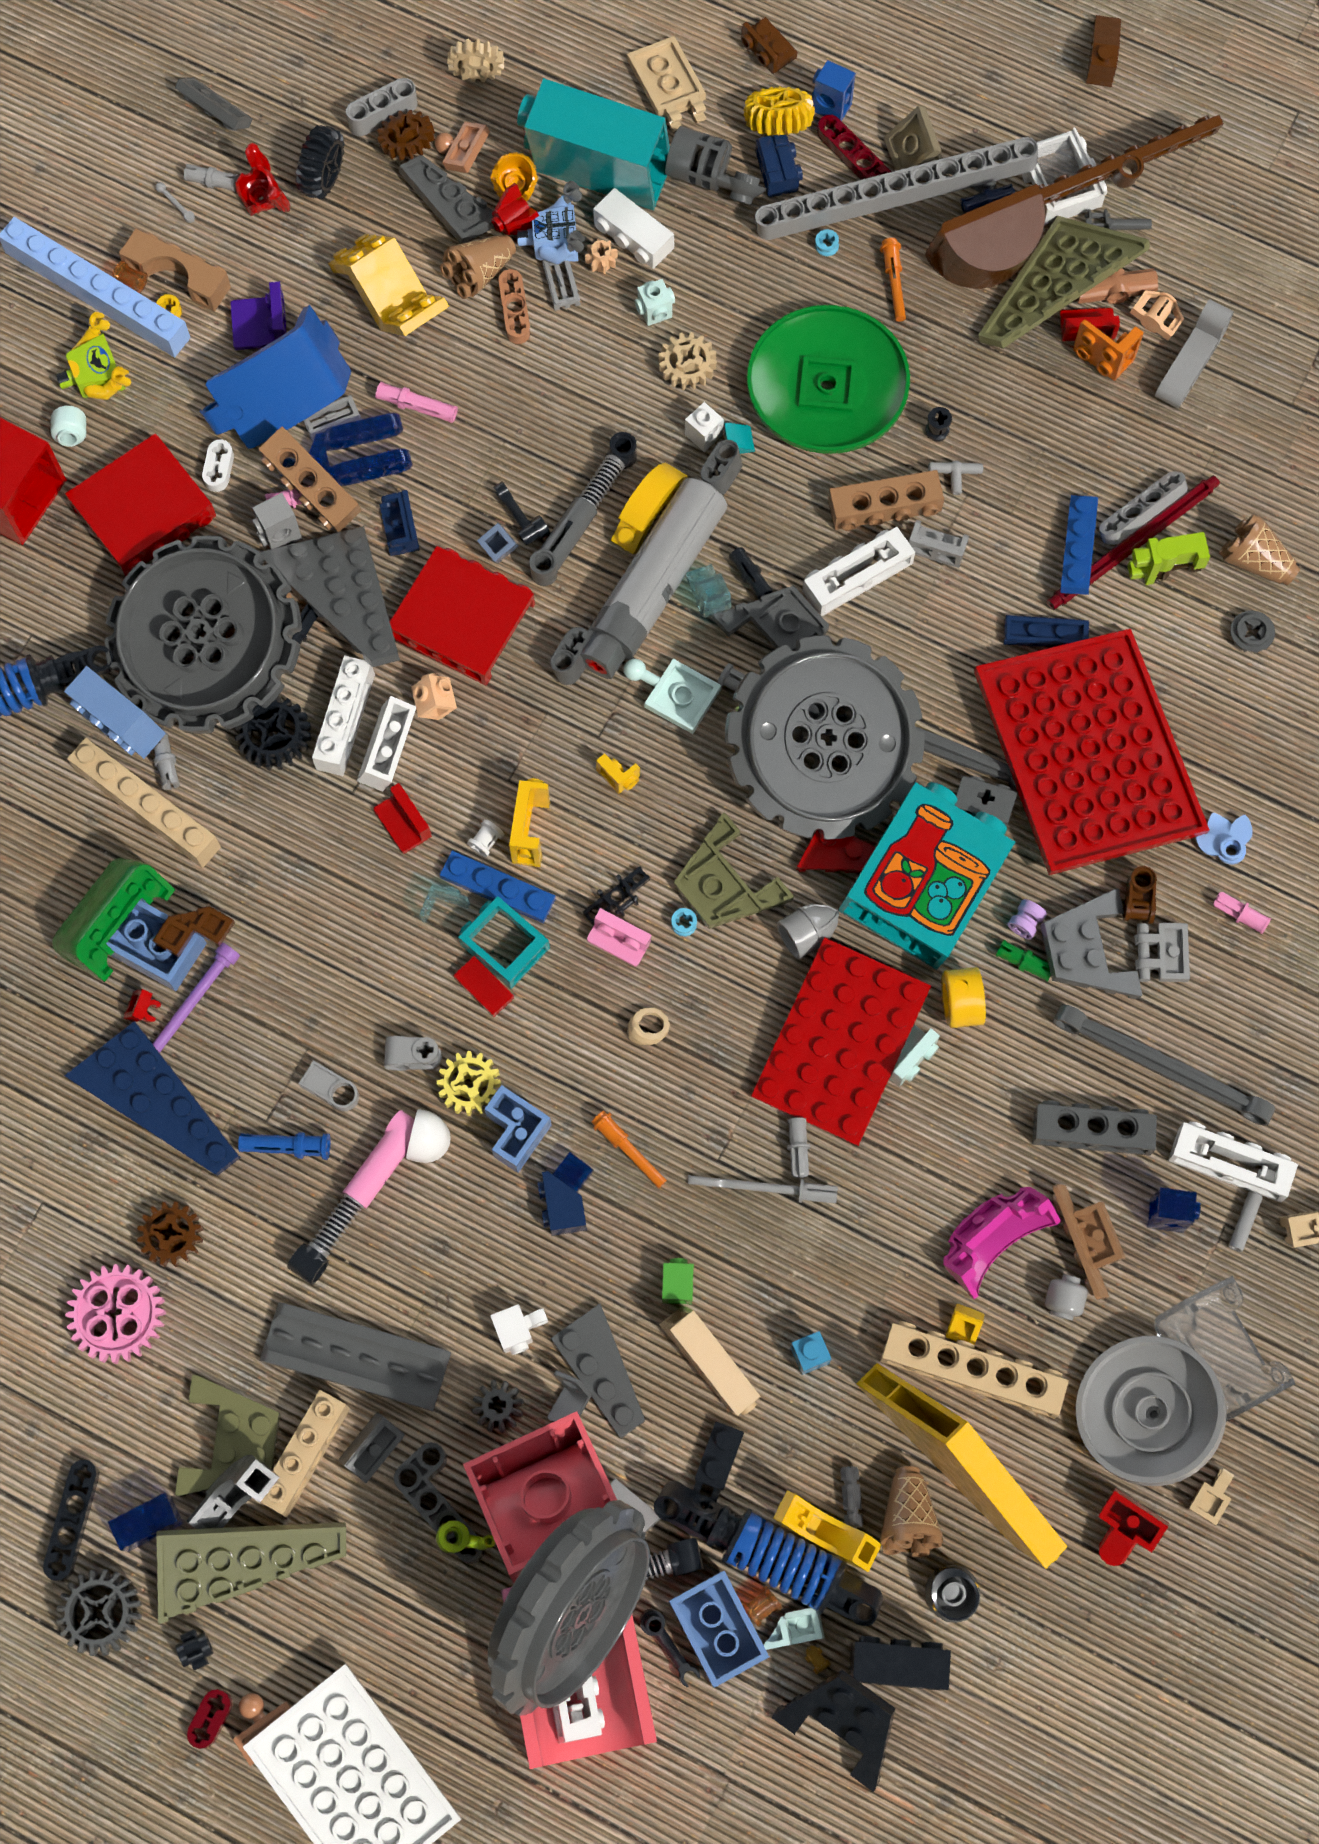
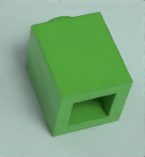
(677, 1282)

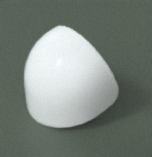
(428, 1138)

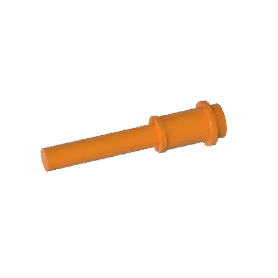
(890, 249)
(618, 1138)

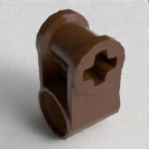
(1140, 901)

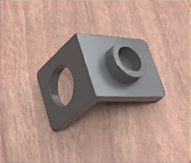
(572, 1398)

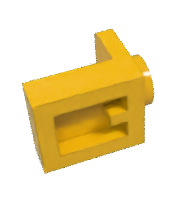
(613, 773)

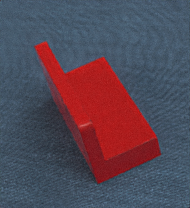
(1100, 318)
(402, 820)

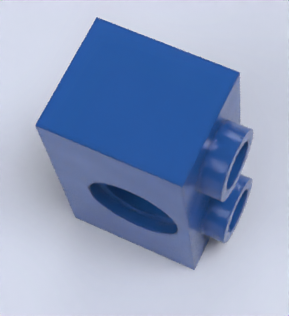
(833, 90)

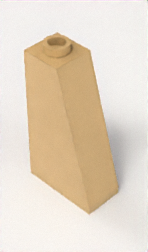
(710, 1360)

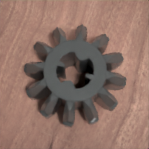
(505, 1398)

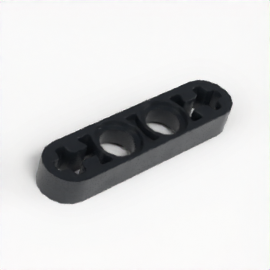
(67, 1519)

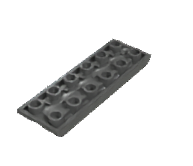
(355, 1356)

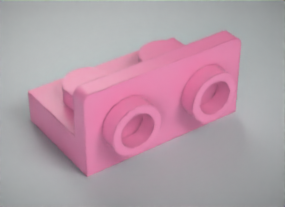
(619, 938)

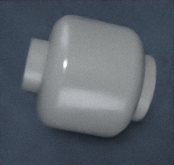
(1066, 1297)

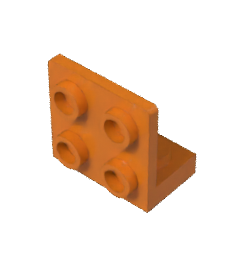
(1106, 355)

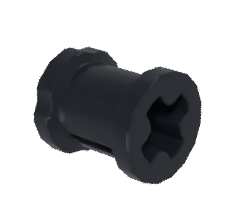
(938, 424)

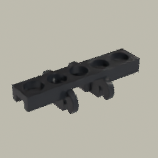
(625, 894)

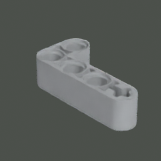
(1195, 354)

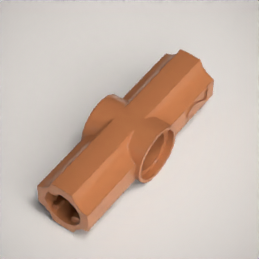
(1122, 286)

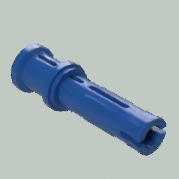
(299, 1145)

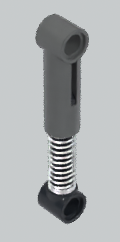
(581, 511)

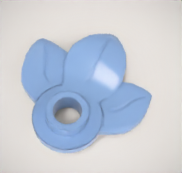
(1226, 835)

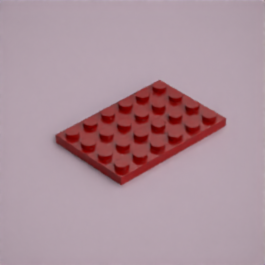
(841, 1041)

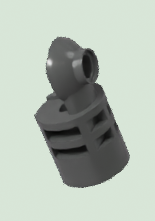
(704, 162)

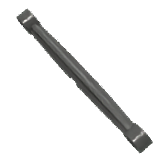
(963, 756)
(1251, 1107)

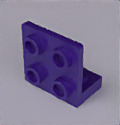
(259, 320)

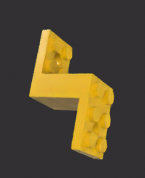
(387, 284)

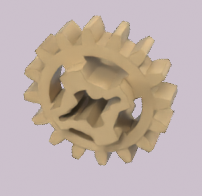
(475, 60)
(688, 362)

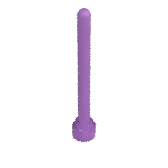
(224, 957)

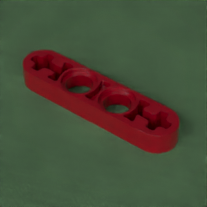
(849, 157)

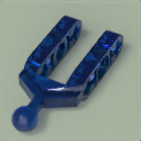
(355, 434)

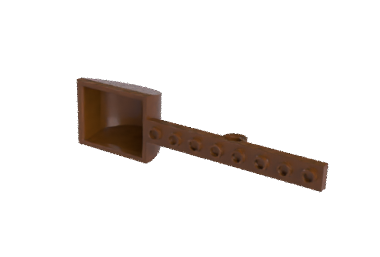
(997, 239)

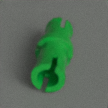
(1024, 960)

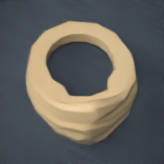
(637, 1035)

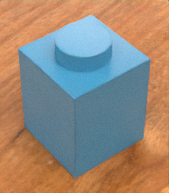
(810, 1353)

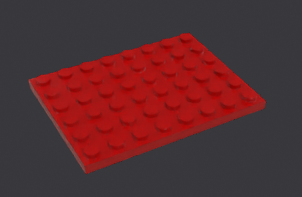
(1090, 751)

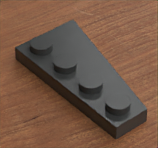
(450, 202)
(598, 1365)

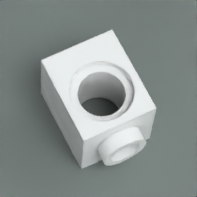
(704, 426)

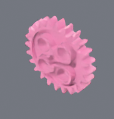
(88, 1315)

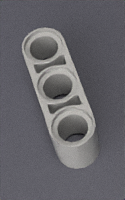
(388, 97)

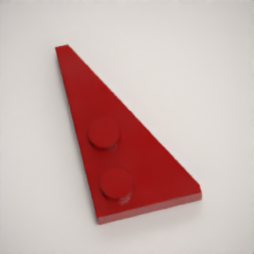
(835, 855)

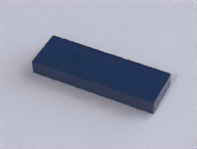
(1043, 631)

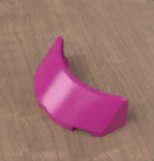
(992, 1230)

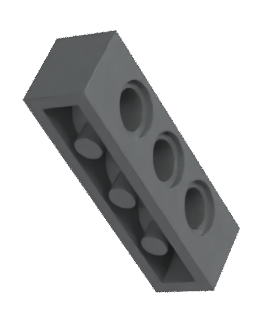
(1048, 1132)

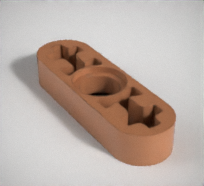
(517, 296)

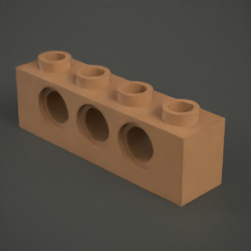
(283, 445)
(896, 490)

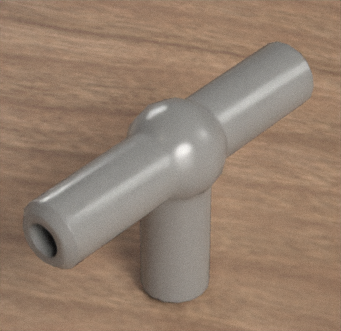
(956, 468)

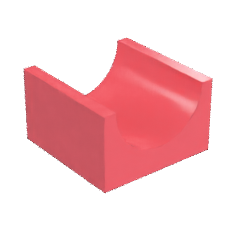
(536, 1486)
(624, 1706)

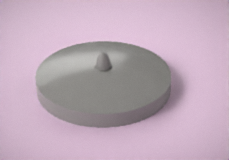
(1151, 1411)

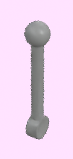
(188, 215)

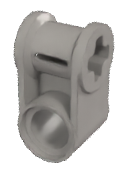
(406, 1053)

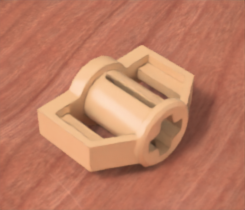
(1150, 319)

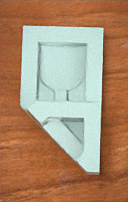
(796, 1628)

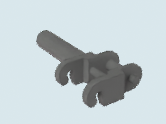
(1117, 224)

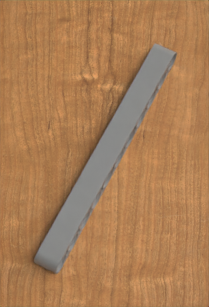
(906, 179)

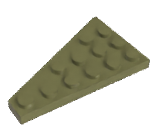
(1060, 270)

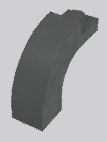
(234, 1487)

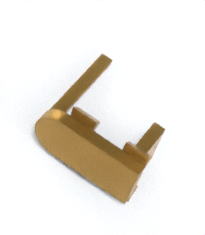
(814, 1655)

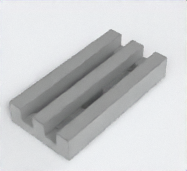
(565, 301)
(333, 419)

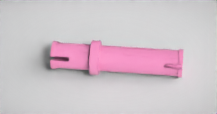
(416, 402)

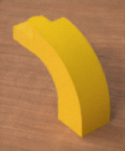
(645, 504)
(827, 1532)

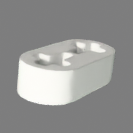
(212, 464)

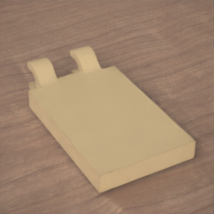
(668, 81)

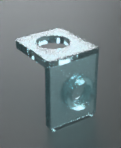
(447, 894)

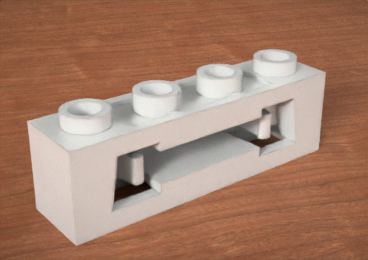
(822, 585)
(343, 716)
(1271, 1181)
(580, 1727)

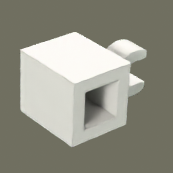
(514, 1328)

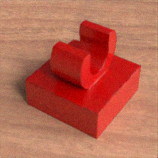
(138, 1006)

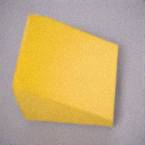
(965, 1324)

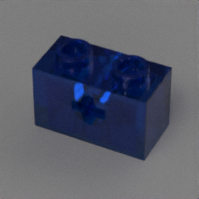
(1173, 1210)
(144, 1521)

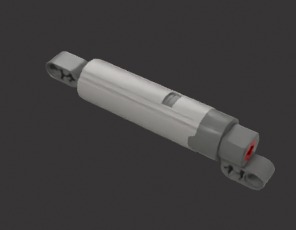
(652, 573)

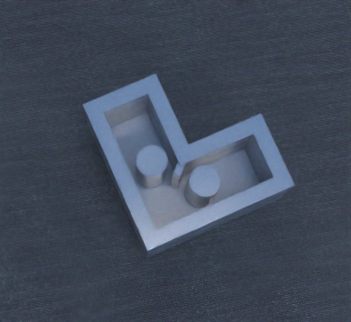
(522, 1124)

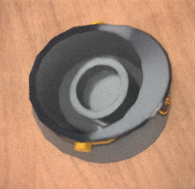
(952, 1593)

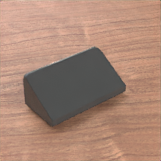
(371, 1447)

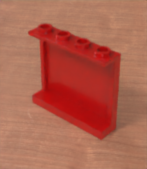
(141, 503)
(460, 614)

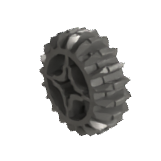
(88, 1623)

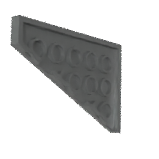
(342, 587)

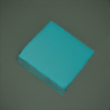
(741, 435)

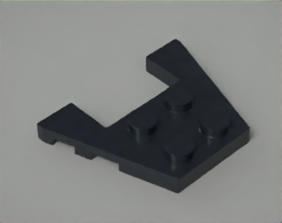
(850, 1713)

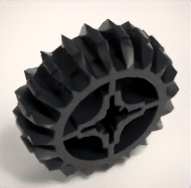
(320, 161)
(292, 744)

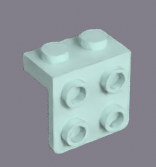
(917, 1047)

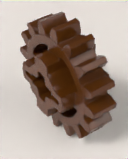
(406, 135)
(172, 1221)

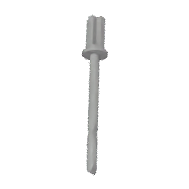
(806, 1191)

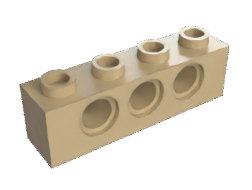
(305, 1451)

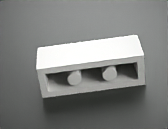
(633, 228)
(386, 744)

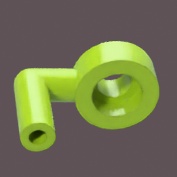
(463, 1538)

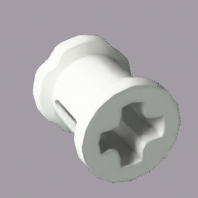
(485, 838)

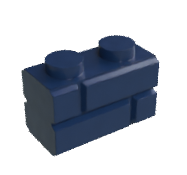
(778, 165)

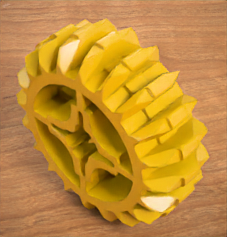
(779, 111)

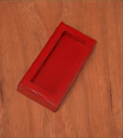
(483, 986)

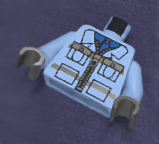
(555, 229)

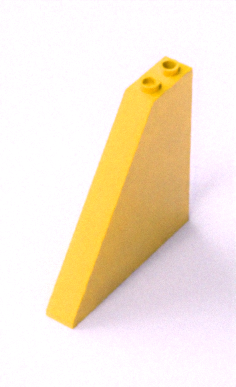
(965, 1461)

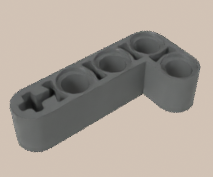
(423, 1487)

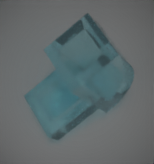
(709, 591)

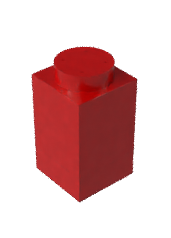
(27, 480)

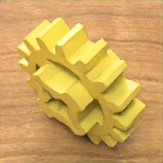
(458, 1088)

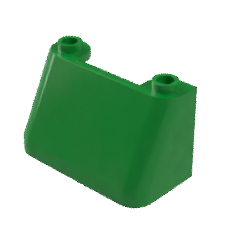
(103, 910)

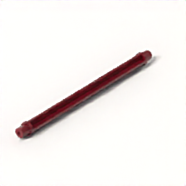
(1141, 536)

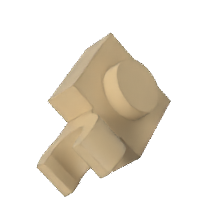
(1210, 1500)

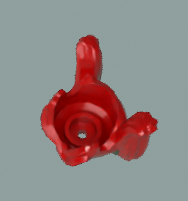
(259, 184)

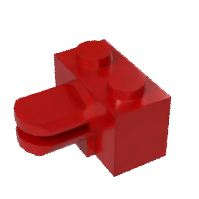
(1130, 1525)

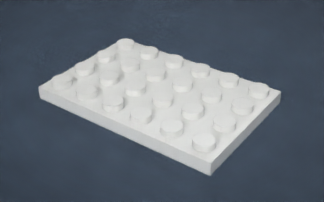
(349, 1770)

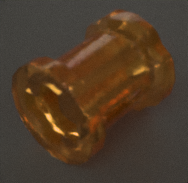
(130, 277)
(762, 1606)

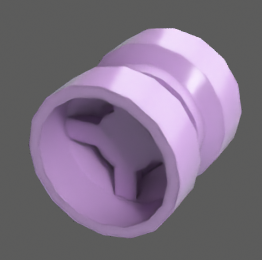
(1026, 919)

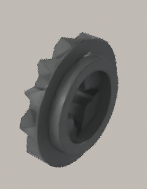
(1252, 620)

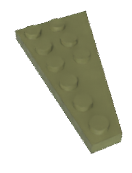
(227, 1562)

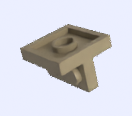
(913, 141)

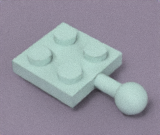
(678, 695)

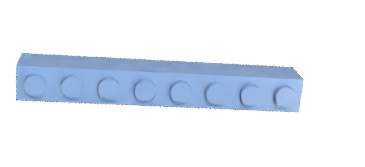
(94, 287)

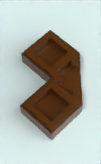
(180, 928)

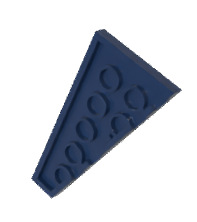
(144, 1087)

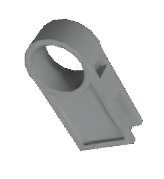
(323, 1084)

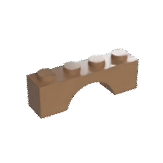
(205, 282)

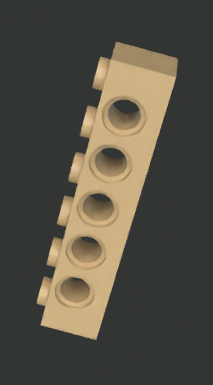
(1051, 1381)

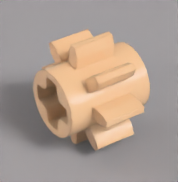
(601, 256)

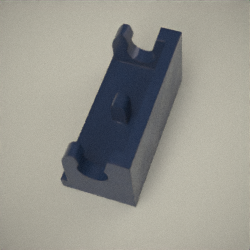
(399, 523)

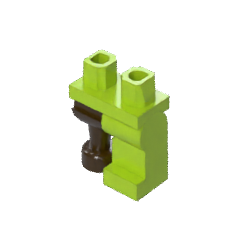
(1168, 555)

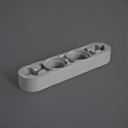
(1119, 527)

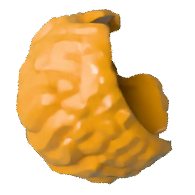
(514, 169)

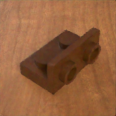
(768, 45)

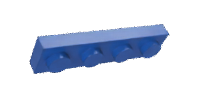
(1079, 545)
(492, 883)

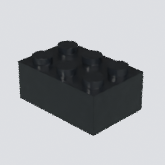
(900, 1663)

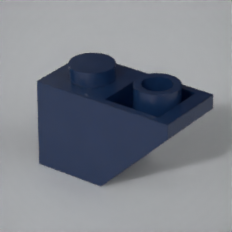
(564, 1206)

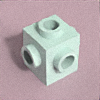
(654, 301)

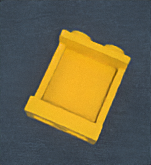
(527, 849)

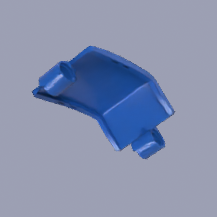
(279, 383)

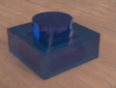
(573, 1172)

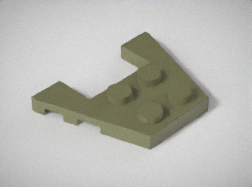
(716, 889)
(241, 1430)

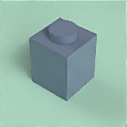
(497, 543)

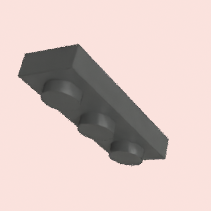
(213, 103)

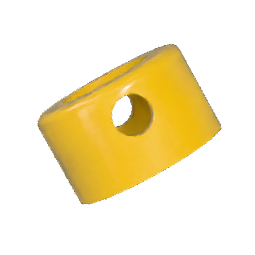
(963, 997)

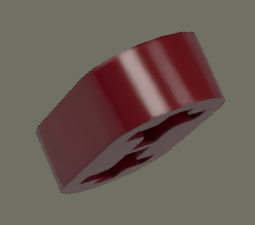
(216, 1723)

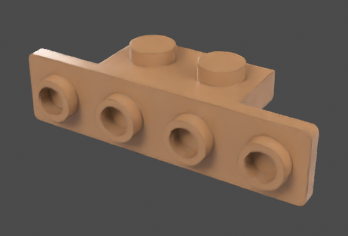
(1092, 1236)

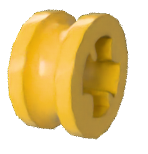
(169, 299)

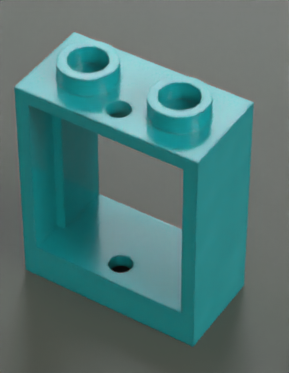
(524, 962)

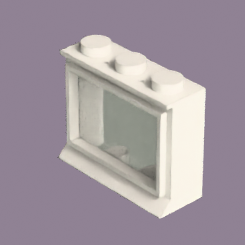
(1063, 156)

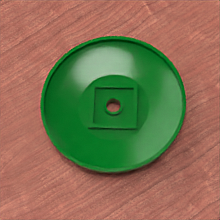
(835, 347)

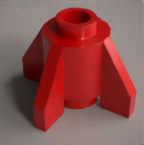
(512, 212)

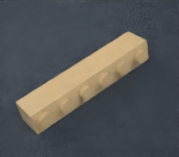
(144, 803)

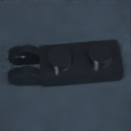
(718, 1459)

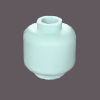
(68, 425)

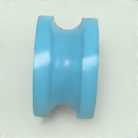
(832, 238)
(681, 930)

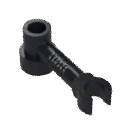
(530, 529)
(666, 1642)

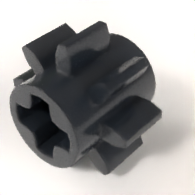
(194, 1649)

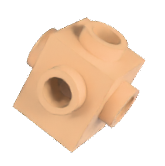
(433, 696)

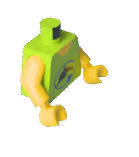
(94, 364)

